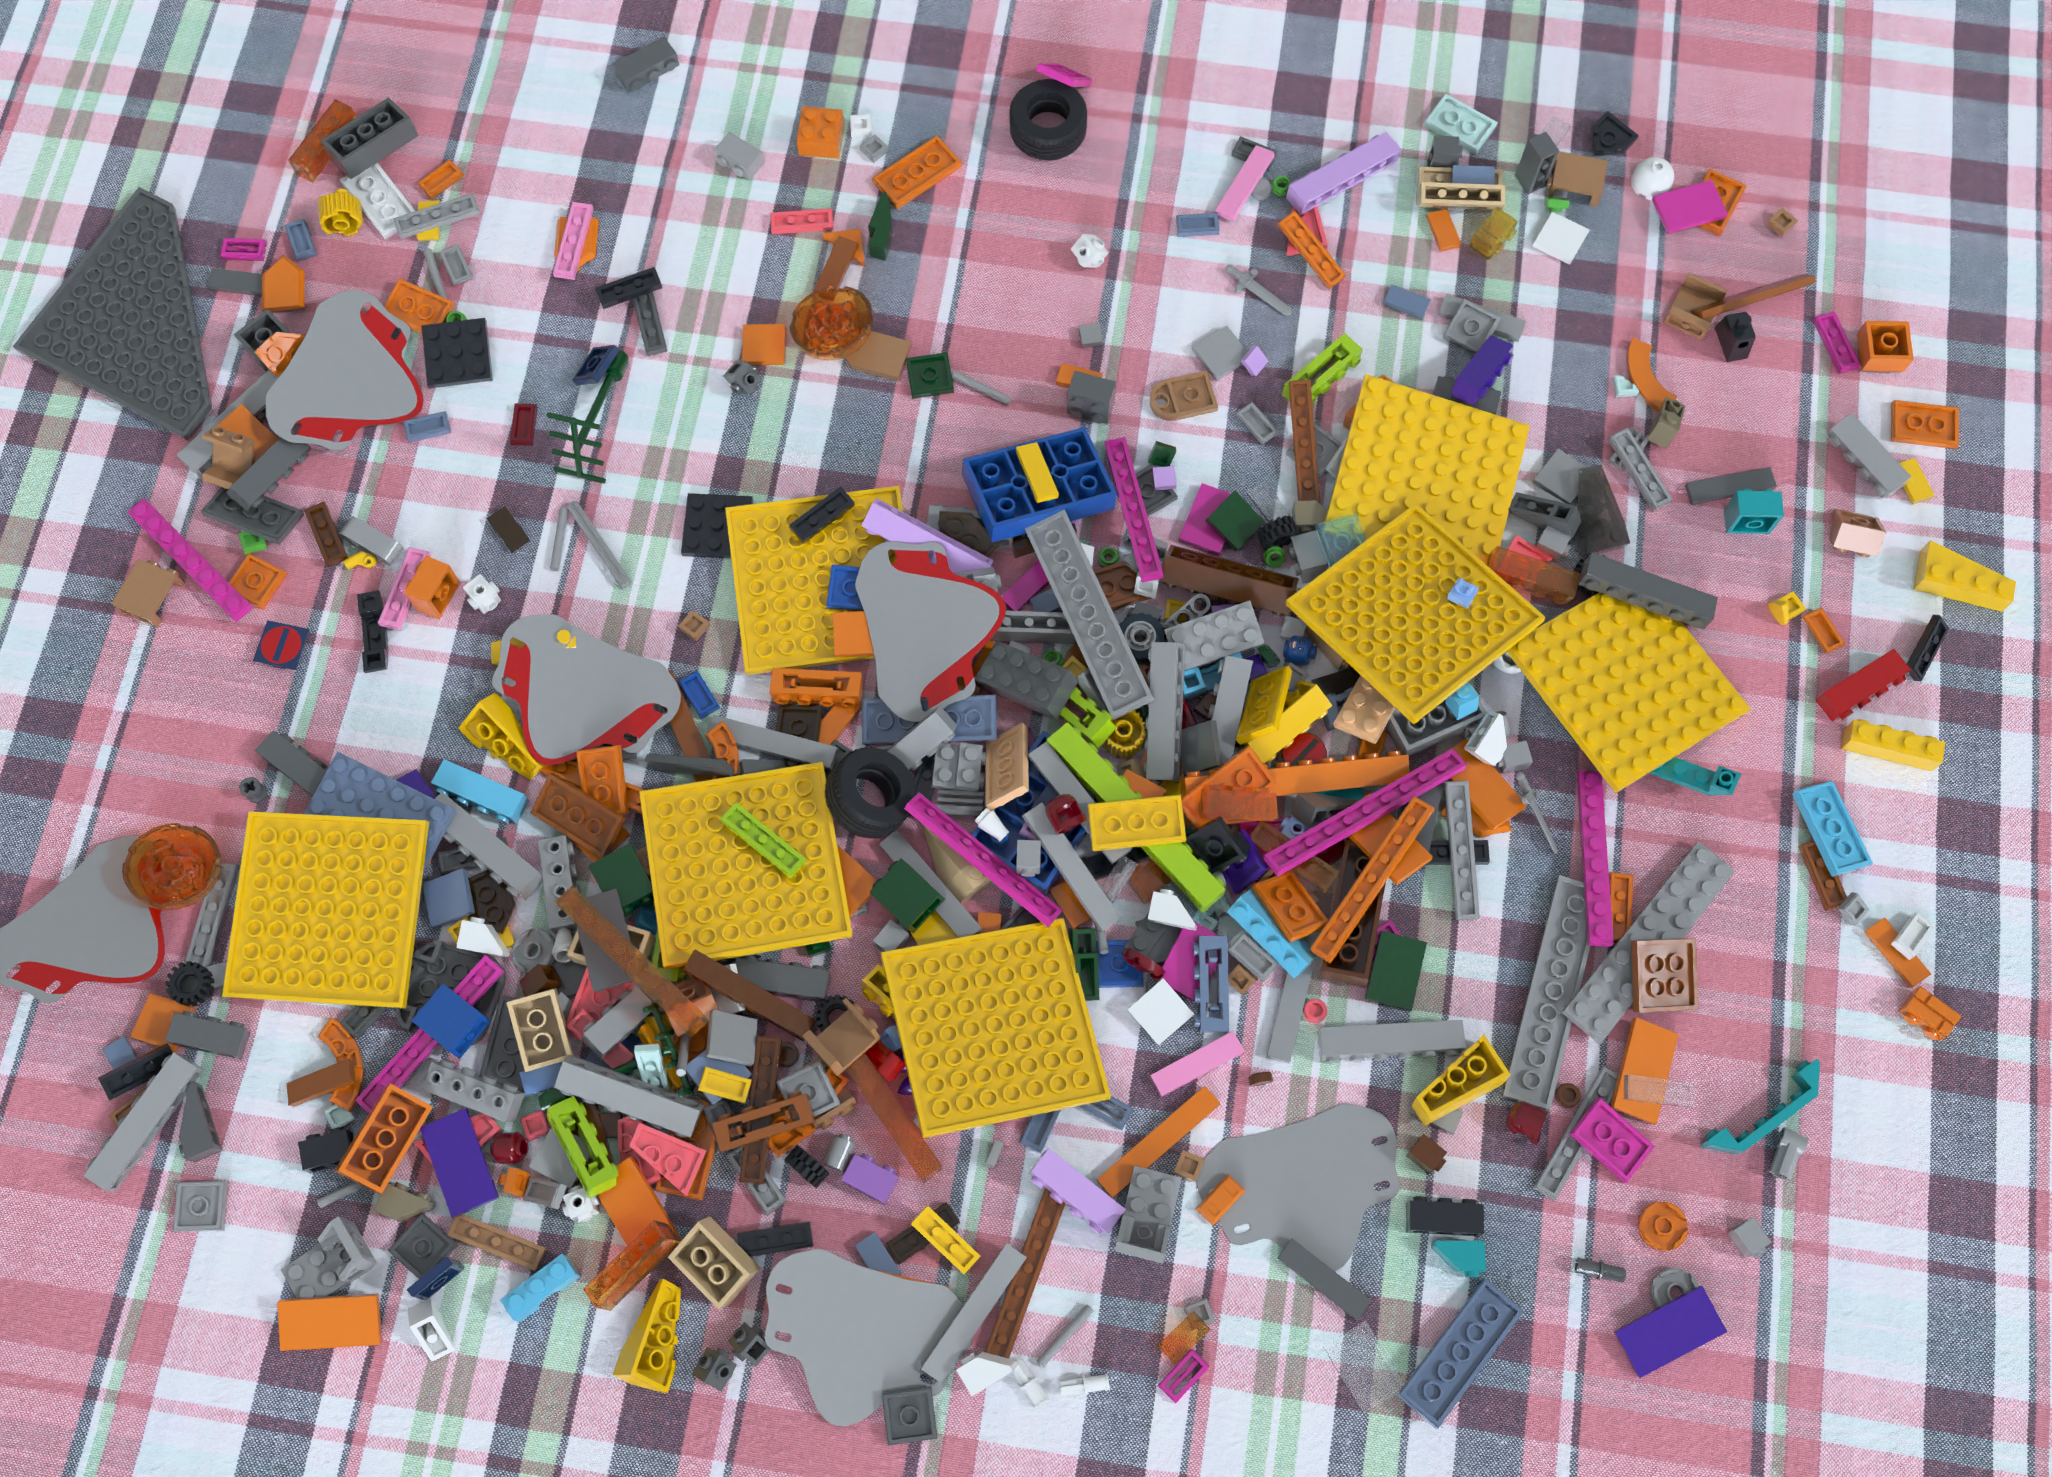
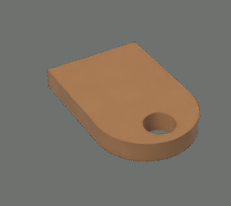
(881, 356)
(1185, 397)

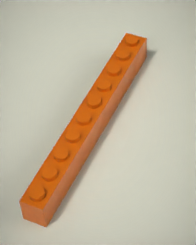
(1327, 774)

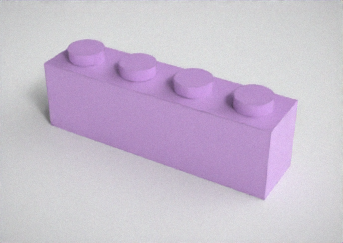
(1076, 1191)

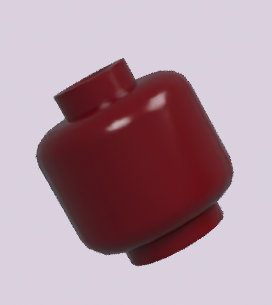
(509, 1148)

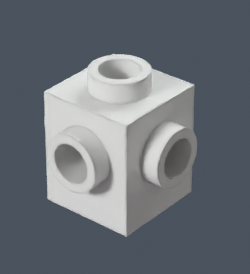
(1089, 251)
(482, 594)
(585, 1210)

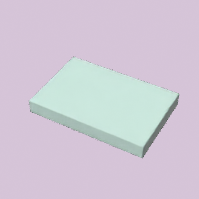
(1459, 120)

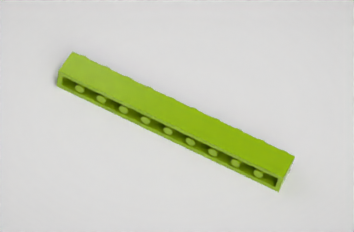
(1101, 780)

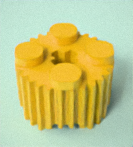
(340, 213)
(1128, 744)

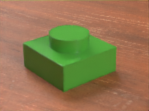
(1556, 204)
(251, 543)

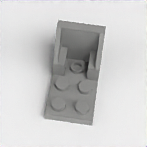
(1148, 1214)
(332, 1263)

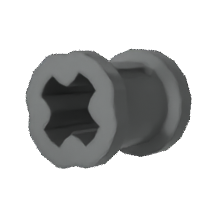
(259, 793)

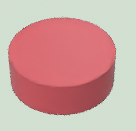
(1315, 1011)

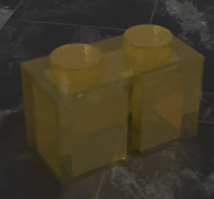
(1493, 234)

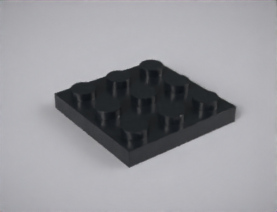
(457, 353)
(706, 524)

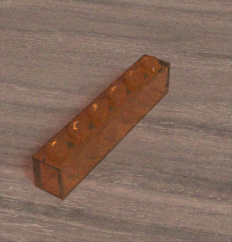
(894, 1118)

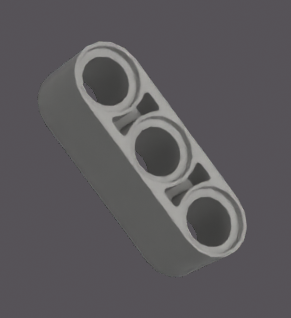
(371, 540)
(1188, 610)

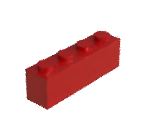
(1863, 685)

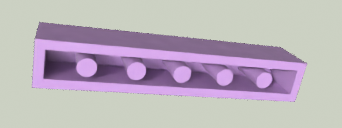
(1343, 173)
(903, 528)

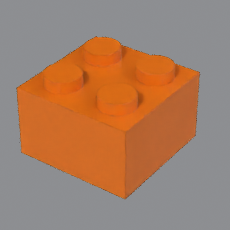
(820, 132)
(1885, 346)
(432, 587)

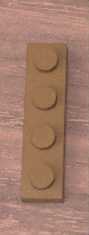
(497, 1242)

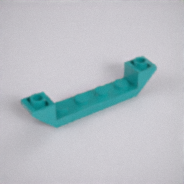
(1699, 778)
(1806, 1078)

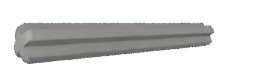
(599, 544)

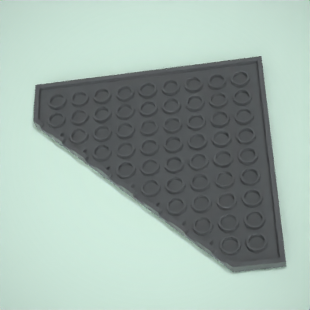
(129, 321)

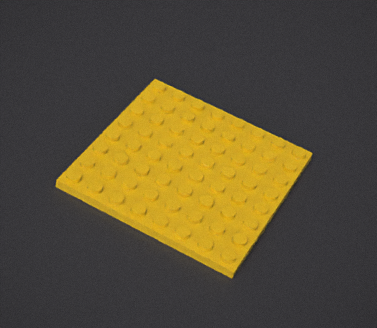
(1428, 453)
(786, 583)
(1392, 615)
(1627, 685)
(723, 893)
(326, 909)
(994, 1027)

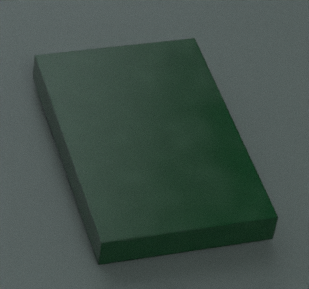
(1395, 970)

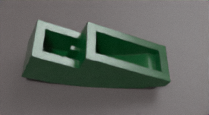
(880, 229)
(1086, 960)

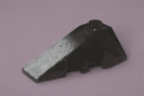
(1601, 523)

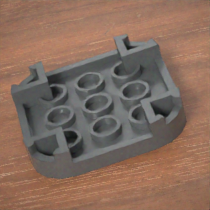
(446, 966)

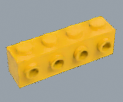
(1893, 745)
(875, 989)

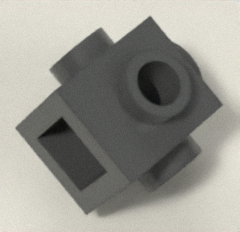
(743, 378)
(749, 1344)
(714, 1368)

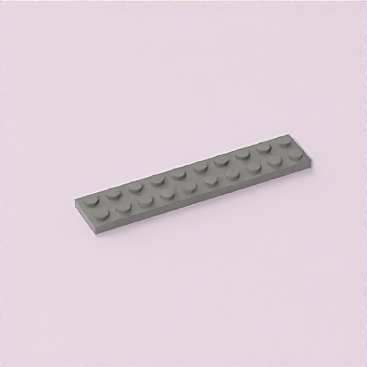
(1089, 615)
(1666, 916)
(1553, 984)

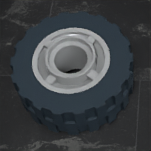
(1145, 626)

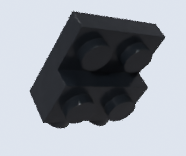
(1218, 845)

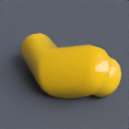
(362, 559)

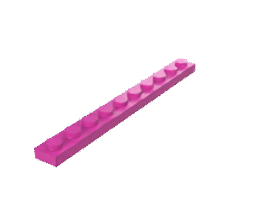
(1364, 812)

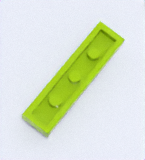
(763, 840)

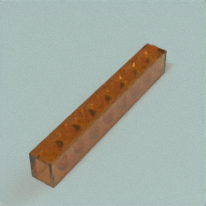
(632, 961)

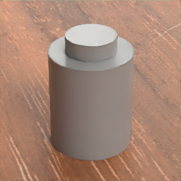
(839, 1153)

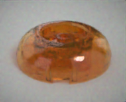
(845, 320)
(162, 847)

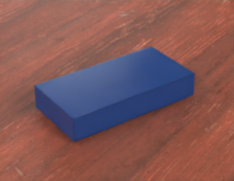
(699, 694)

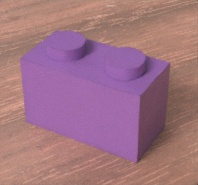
(870, 1179)

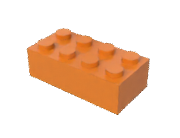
(383, 1138)

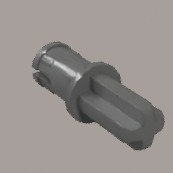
(1600, 1270)

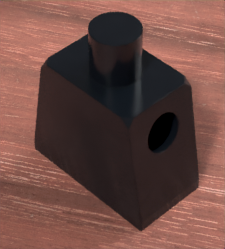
(1736, 336)

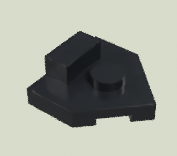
(1612, 136)

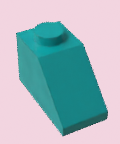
(1463, 1256)

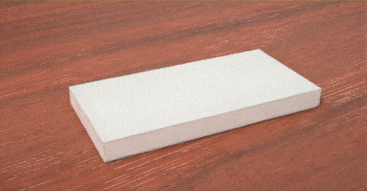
(379, 198)

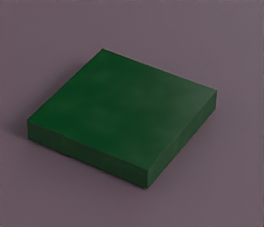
(929, 375)
(1235, 521)

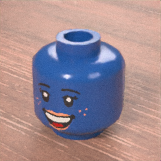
(1299, 650)

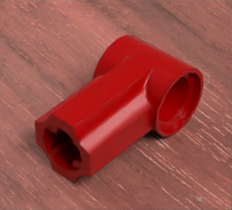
(886, 1060)

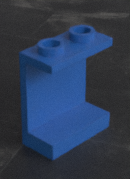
(451, 1021)

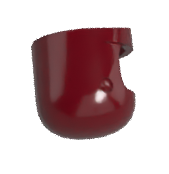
(1062, 816)
(1527, 1120)

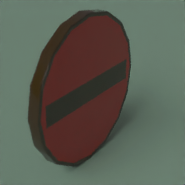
(1304, 747)

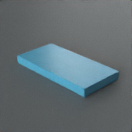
(1832, 828)

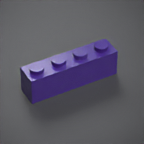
(1483, 370)

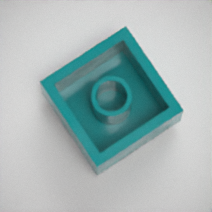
(1754, 511)

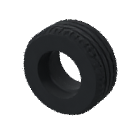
(1053, 97)
(852, 810)

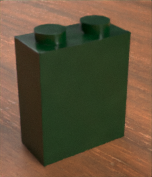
(625, 873)
(906, 895)

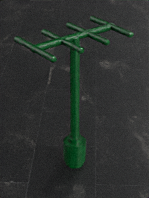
(613, 373)
(553, 1096)

